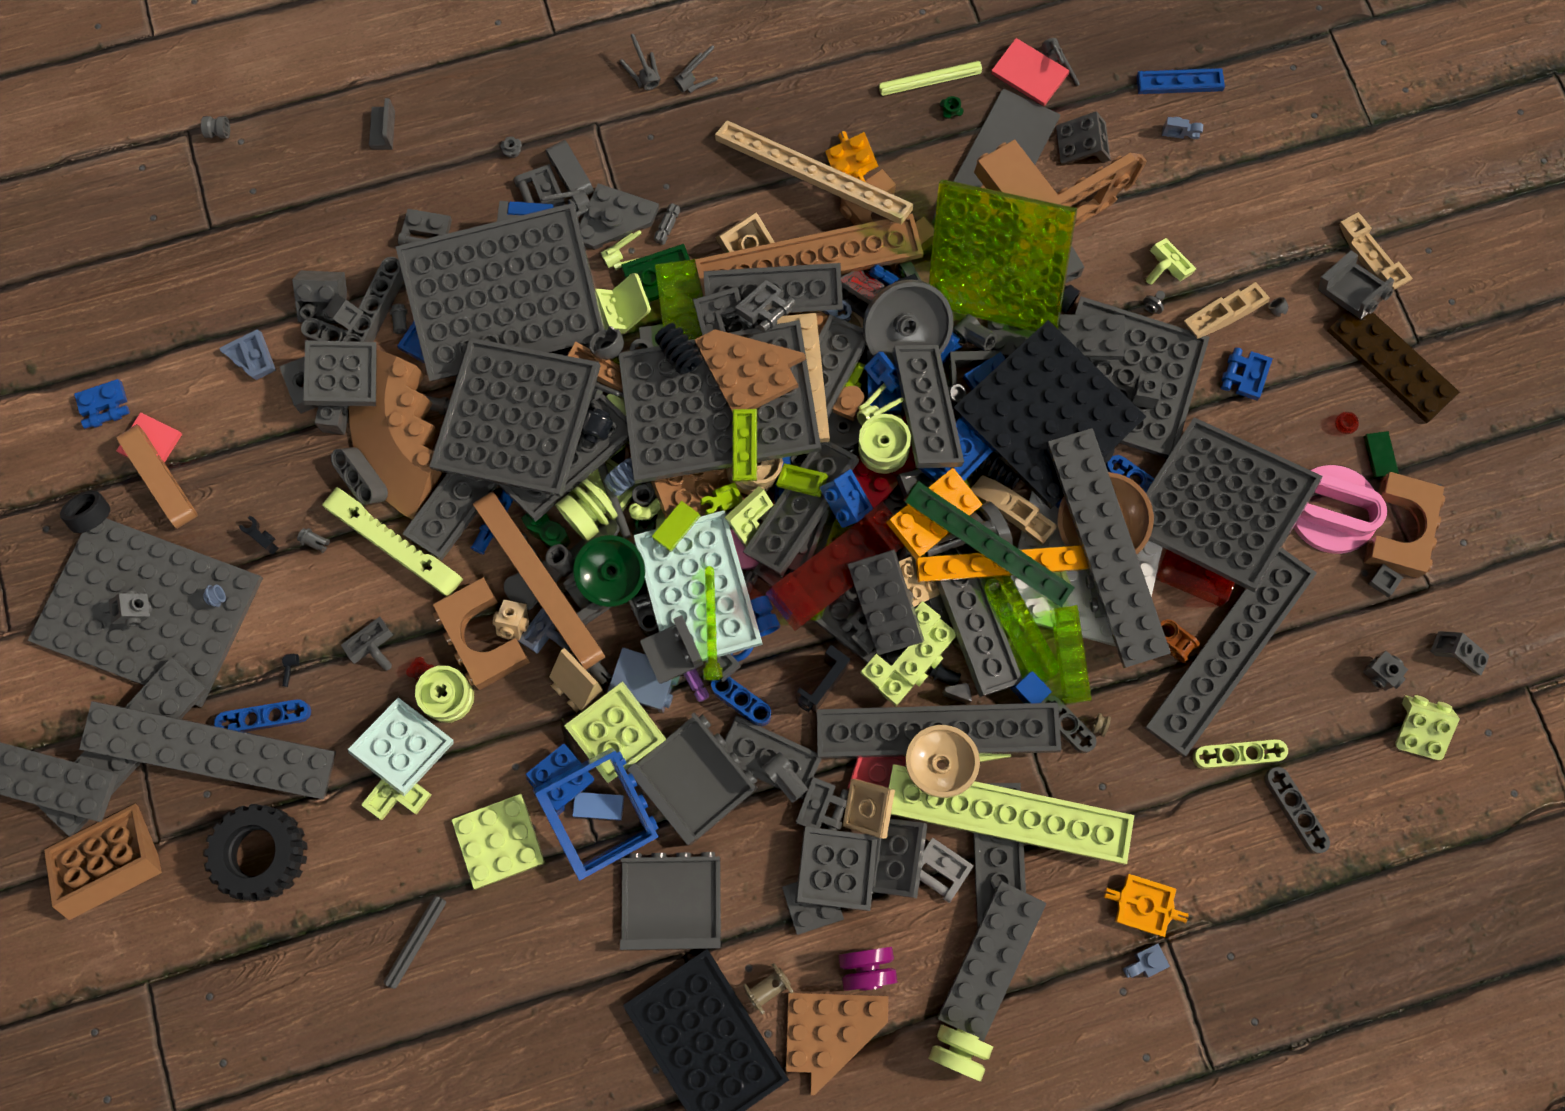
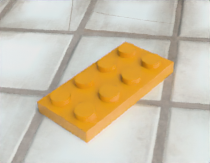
(920, 532)

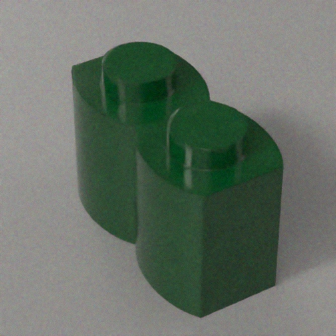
(546, 530)

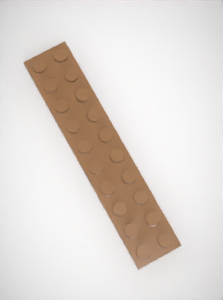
(854, 247)

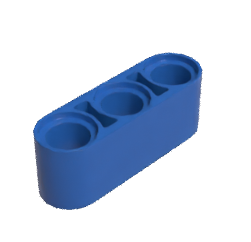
(746, 710)

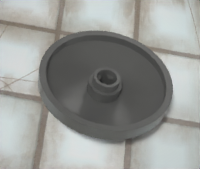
(907, 315)

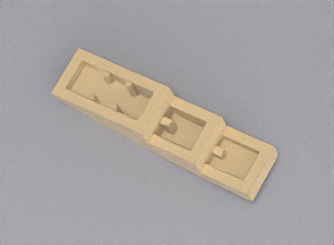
(1226, 310)

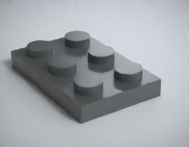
(900, 859)

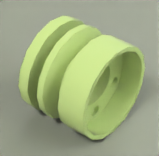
(587, 509)

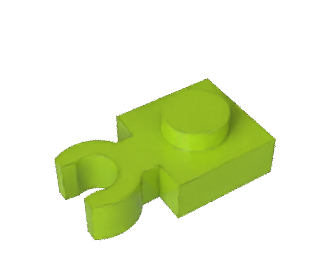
(724, 498)

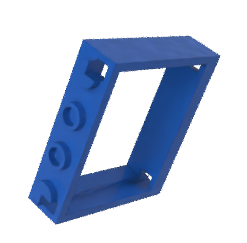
(638, 803)

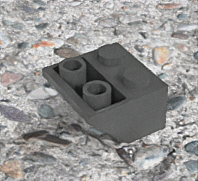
(314, 292)

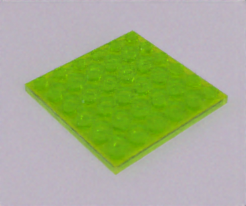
(1001, 254)

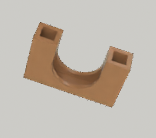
(860, 215)
(1424, 503)
(455, 614)

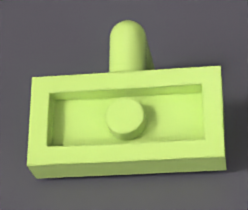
(1169, 259)

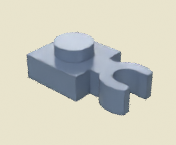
(1179, 127)

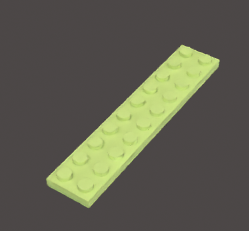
(1019, 818)

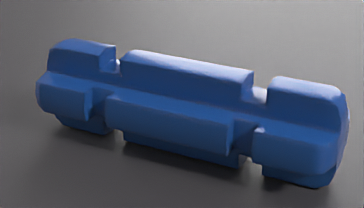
(883, 275)

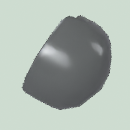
(606, 344)

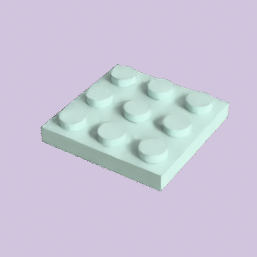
(400, 746)

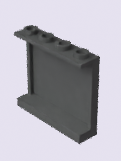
(694, 779)
(671, 901)

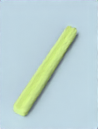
(930, 78)

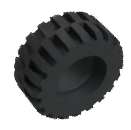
(225, 844)

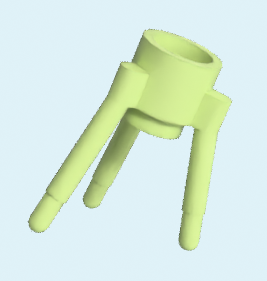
(613, 255)
(866, 411)

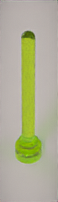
(712, 669)

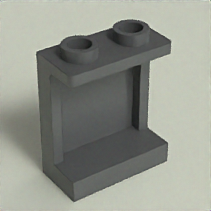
(1354, 286)

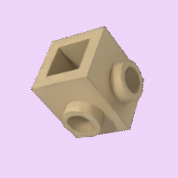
(511, 620)

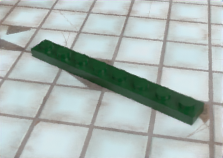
(988, 543)

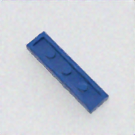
(1180, 81)

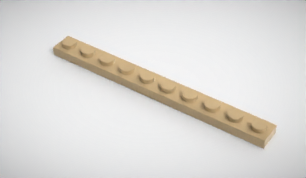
(814, 172)

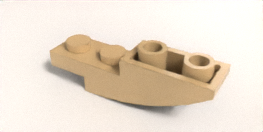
(1015, 509)

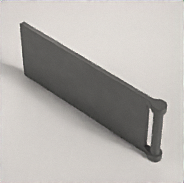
(1008, 121)

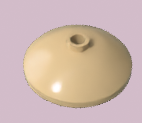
(943, 745)

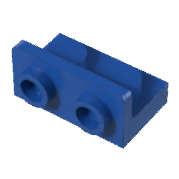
(846, 498)

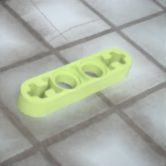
(1240, 756)

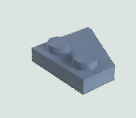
(250, 354)

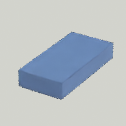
(598, 806)

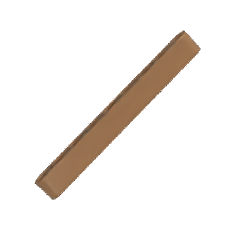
(539, 581)

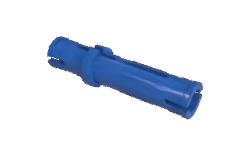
(482, 543)

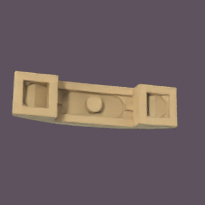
(1370, 254)

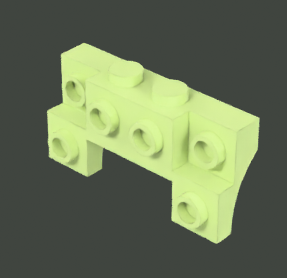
(910, 668)

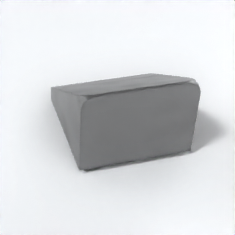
(959, 693)

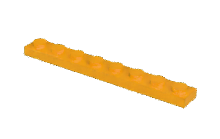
(978, 566)

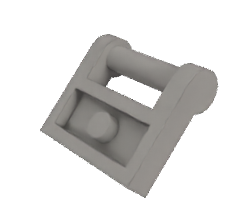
(948, 865)

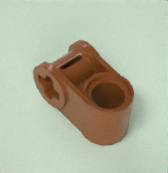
(1178, 639)

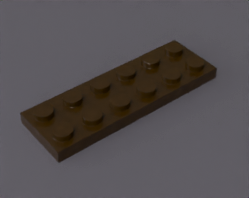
(1394, 363)

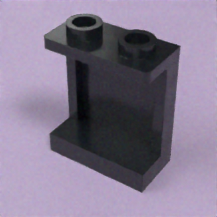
(839, 664)

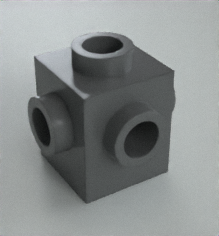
(129, 608)
(1386, 671)

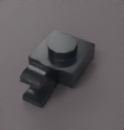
(264, 539)

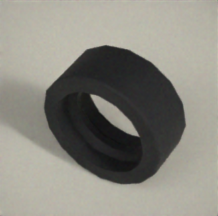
(85, 511)

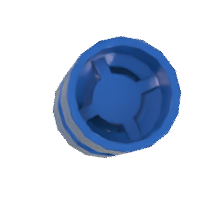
(766, 621)

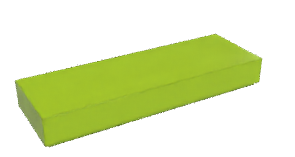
(744, 445)

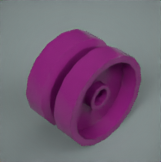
(868, 973)

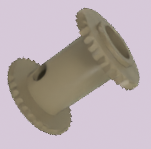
(765, 991)

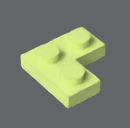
(745, 515)
(384, 798)

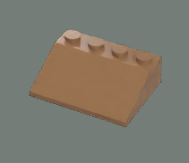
(101, 862)

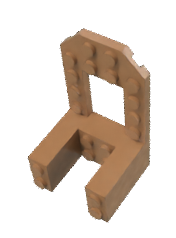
(1014, 173)

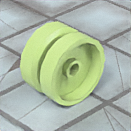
(884, 443)
(434, 684)
(961, 1050)

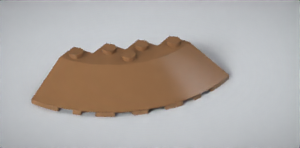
(396, 435)

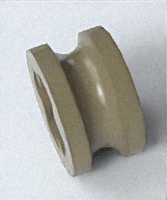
(1101, 724)

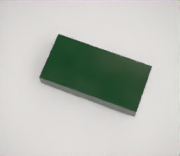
(1380, 454)

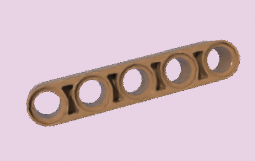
(157, 476)

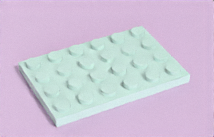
(678, 585)

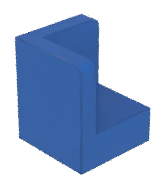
(1031, 689)

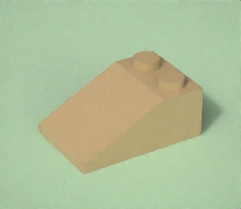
(745, 234)
(574, 682)

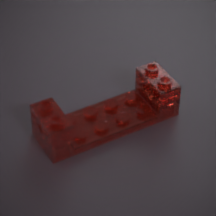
(827, 573)

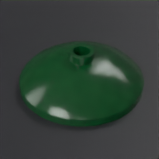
(592, 573)

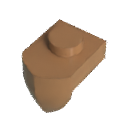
(848, 402)

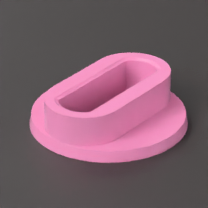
(1338, 532)

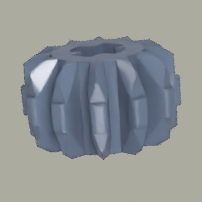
(620, 478)

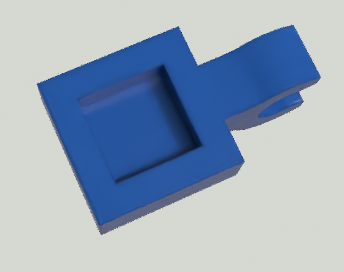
(881, 371)

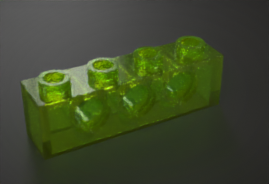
(1070, 654)

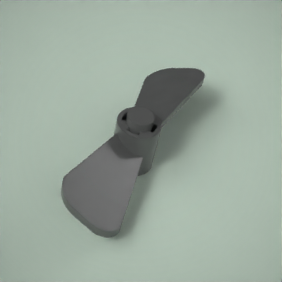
(558, 563)

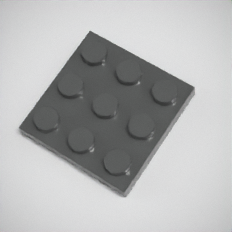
(340, 373)
(836, 869)

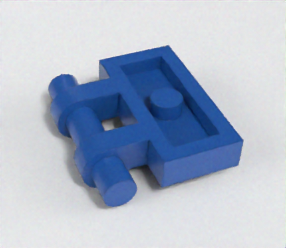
(1253, 376)
(99, 398)

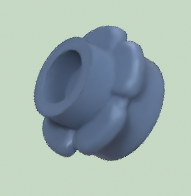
(214, 595)

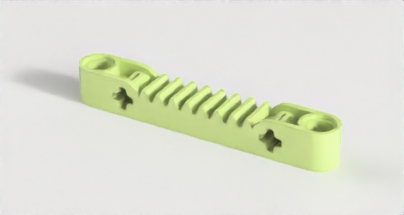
(439, 577)

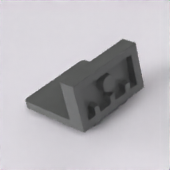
(1083, 139)
(672, 651)

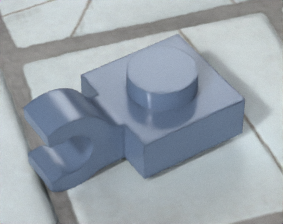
(1148, 961)

